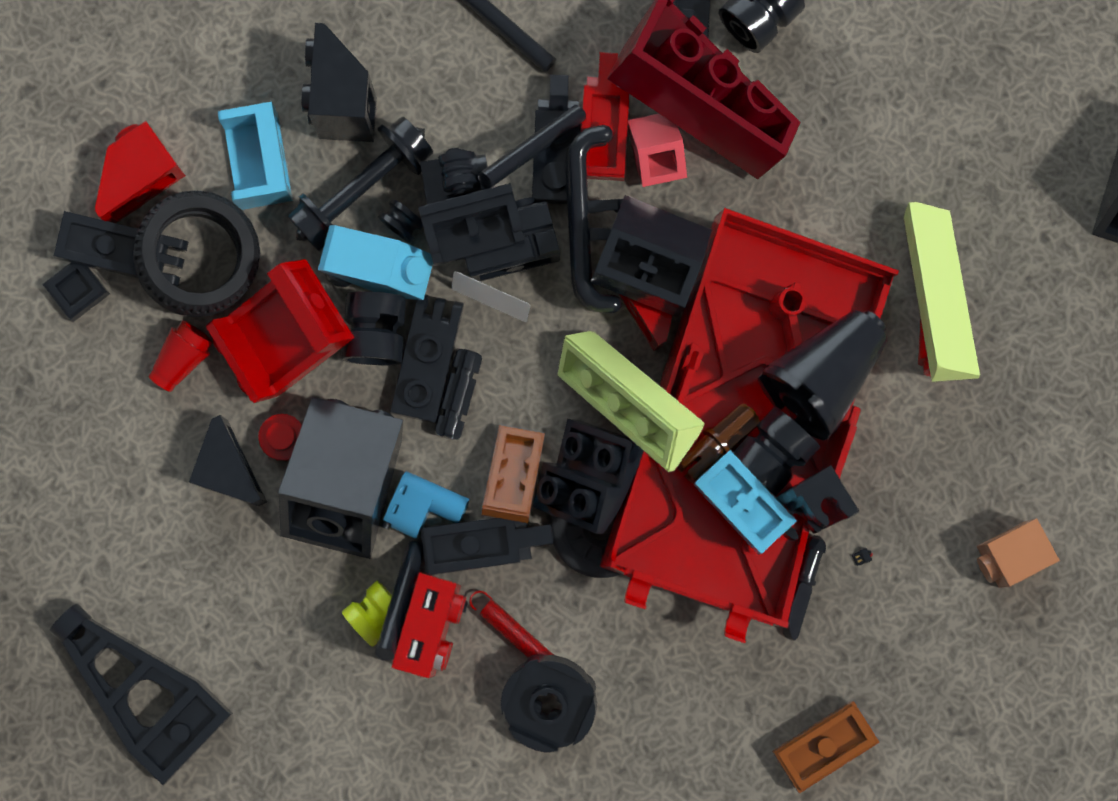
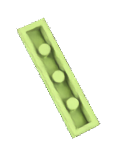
(940, 293)
(628, 398)

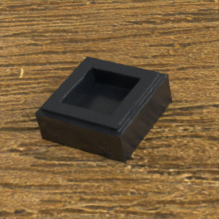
(76, 290)

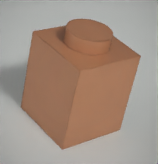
(1016, 554)

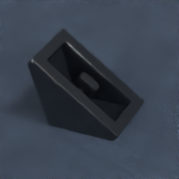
(224, 467)

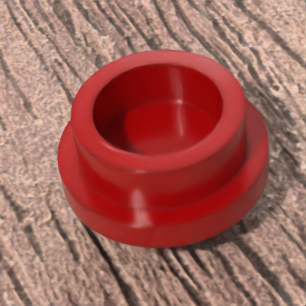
(279, 436)

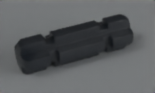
(458, 394)

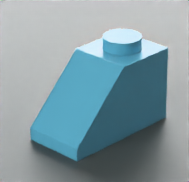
(376, 262)

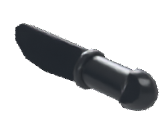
(810, 563)

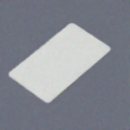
(490, 296)

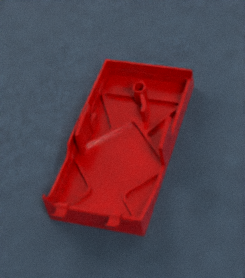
(748, 307)

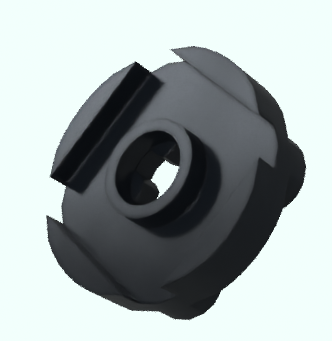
(523, 711)

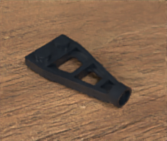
(179, 732)

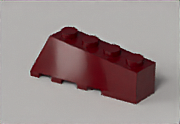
(703, 90)

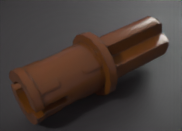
(718, 441)

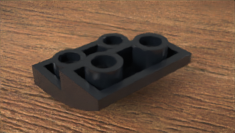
(589, 476)

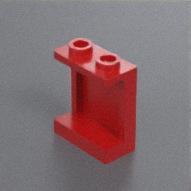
(280, 332)

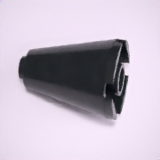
(826, 372)

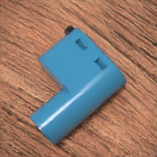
(415, 500)

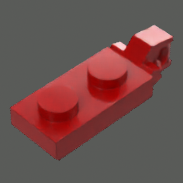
(607, 106)

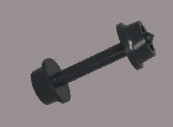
(405, 144)

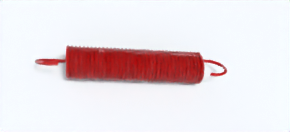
(510, 628)

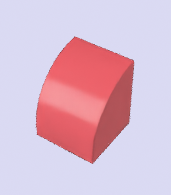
(657, 149)

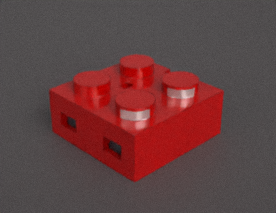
(423, 637)

